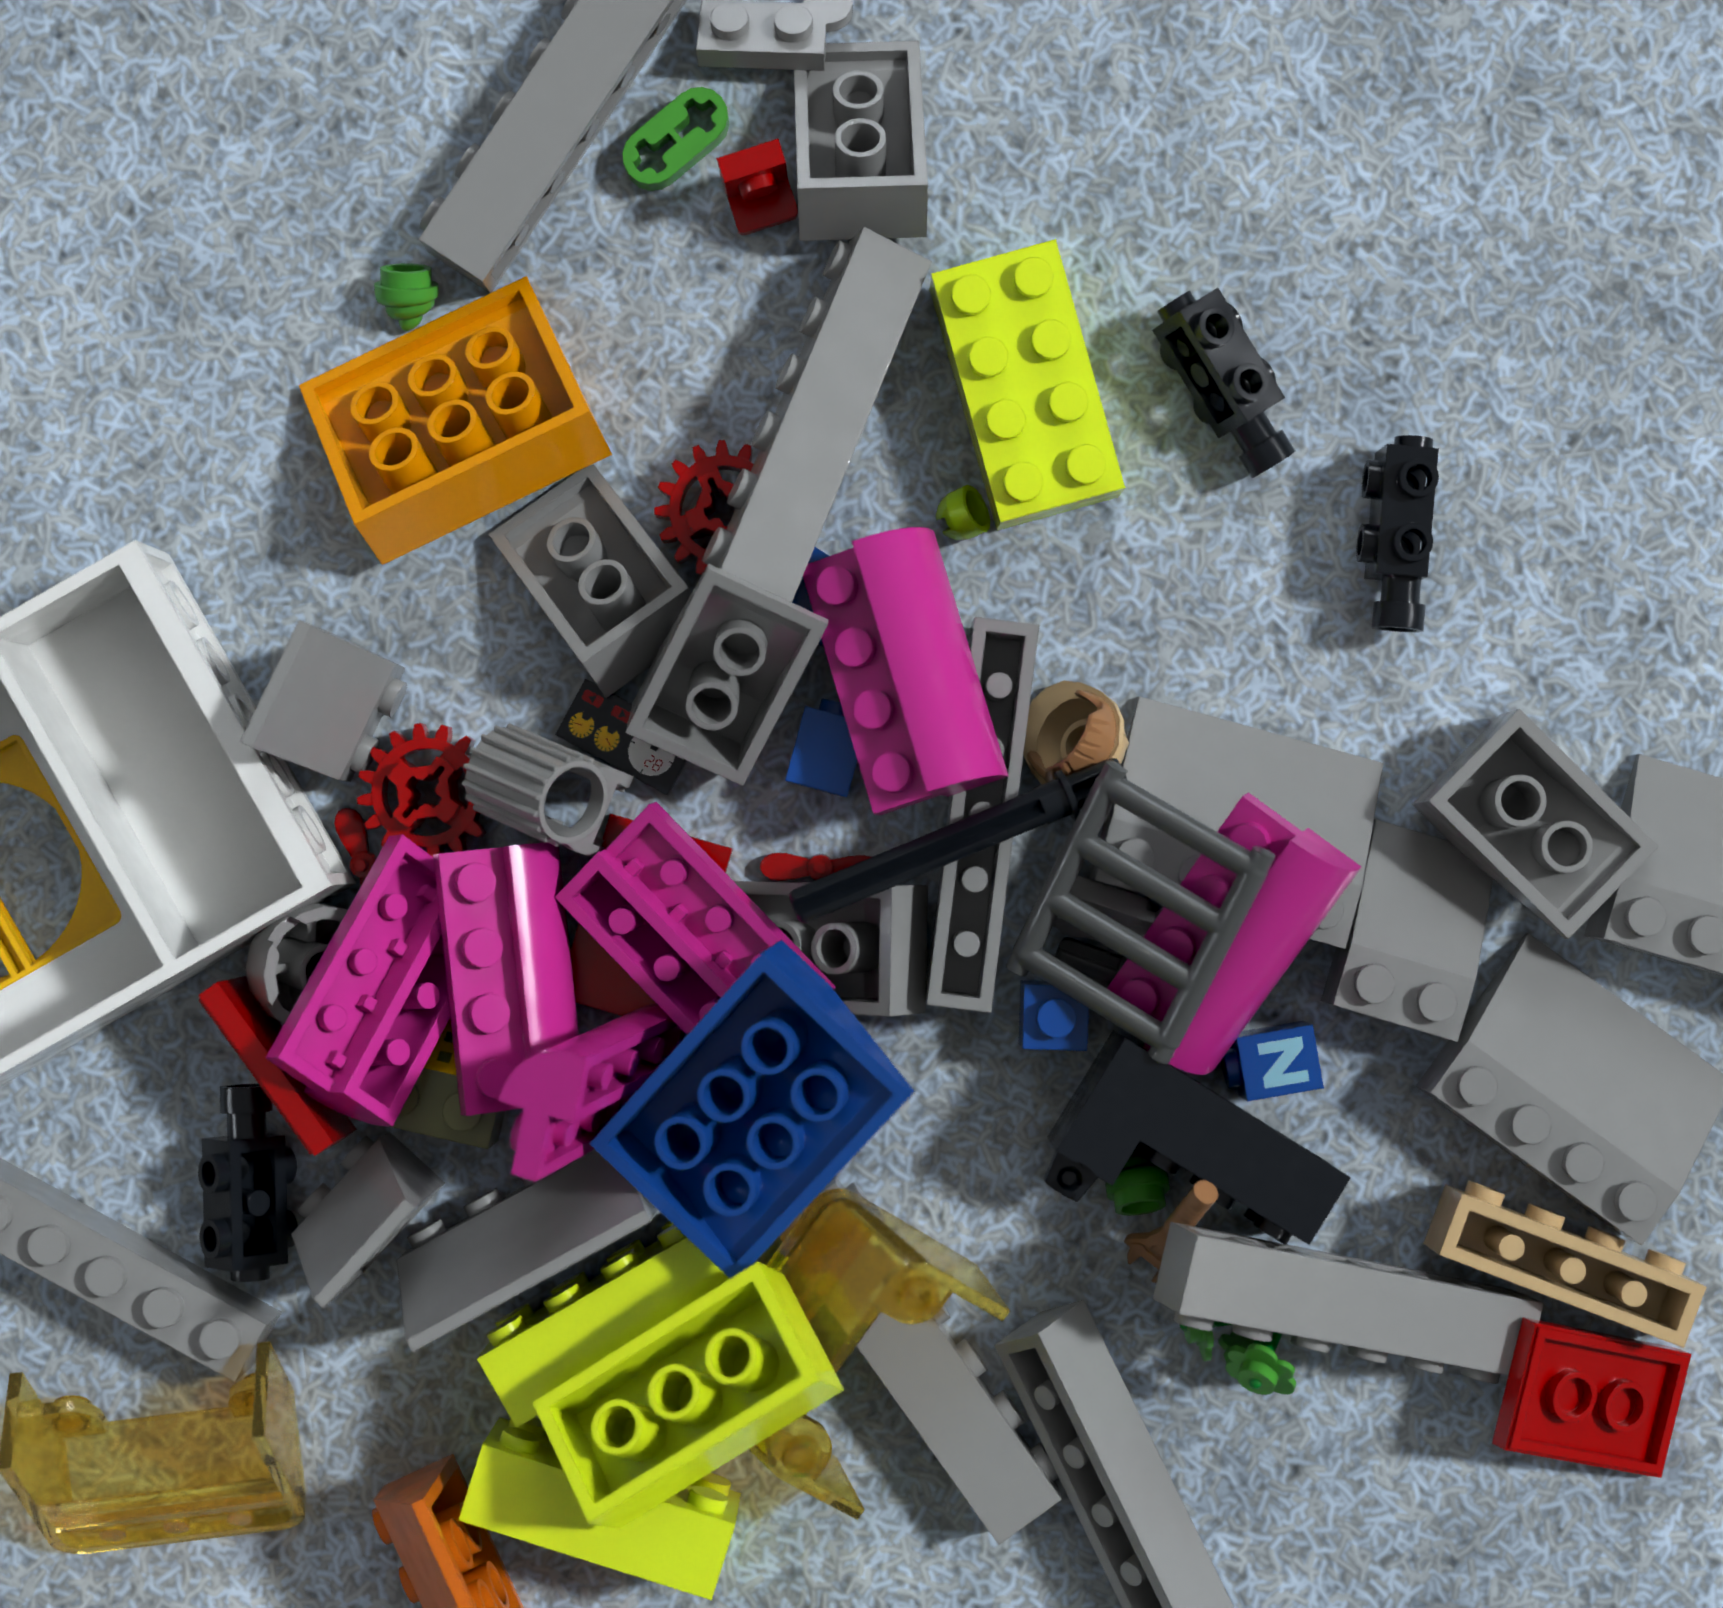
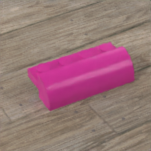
(904, 670)
(1287, 911)
(671, 916)
(503, 964)
(374, 994)
(581, 1086)

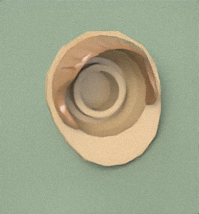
(1072, 730)

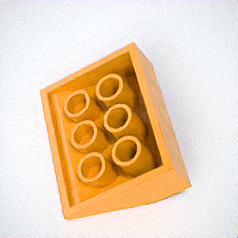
(453, 421)

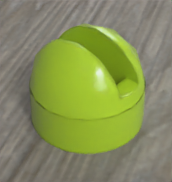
(964, 513)

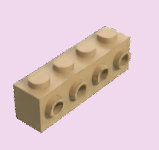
(1564, 1265)

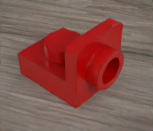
(758, 187)

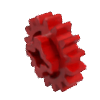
(695, 521)
(405, 776)

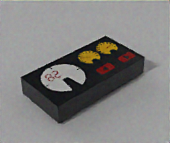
(600, 727)

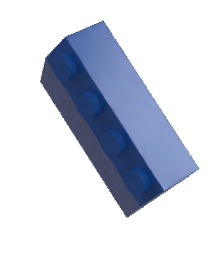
(754, 1110)

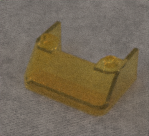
(846, 1269)
(158, 1476)

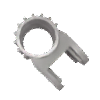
(513, 775)

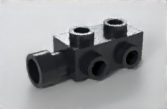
(1228, 365)
(1399, 515)
(246, 1189)

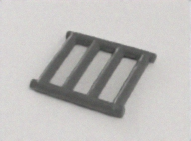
(1220, 922)

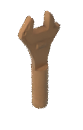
(1189, 1212)

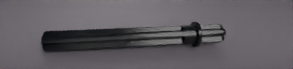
(946, 845)

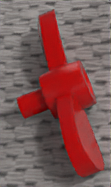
(354, 837)
(789, 866)

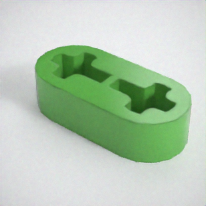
(666, 127)

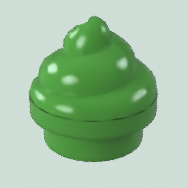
(406, 292)
(1139, 1187)

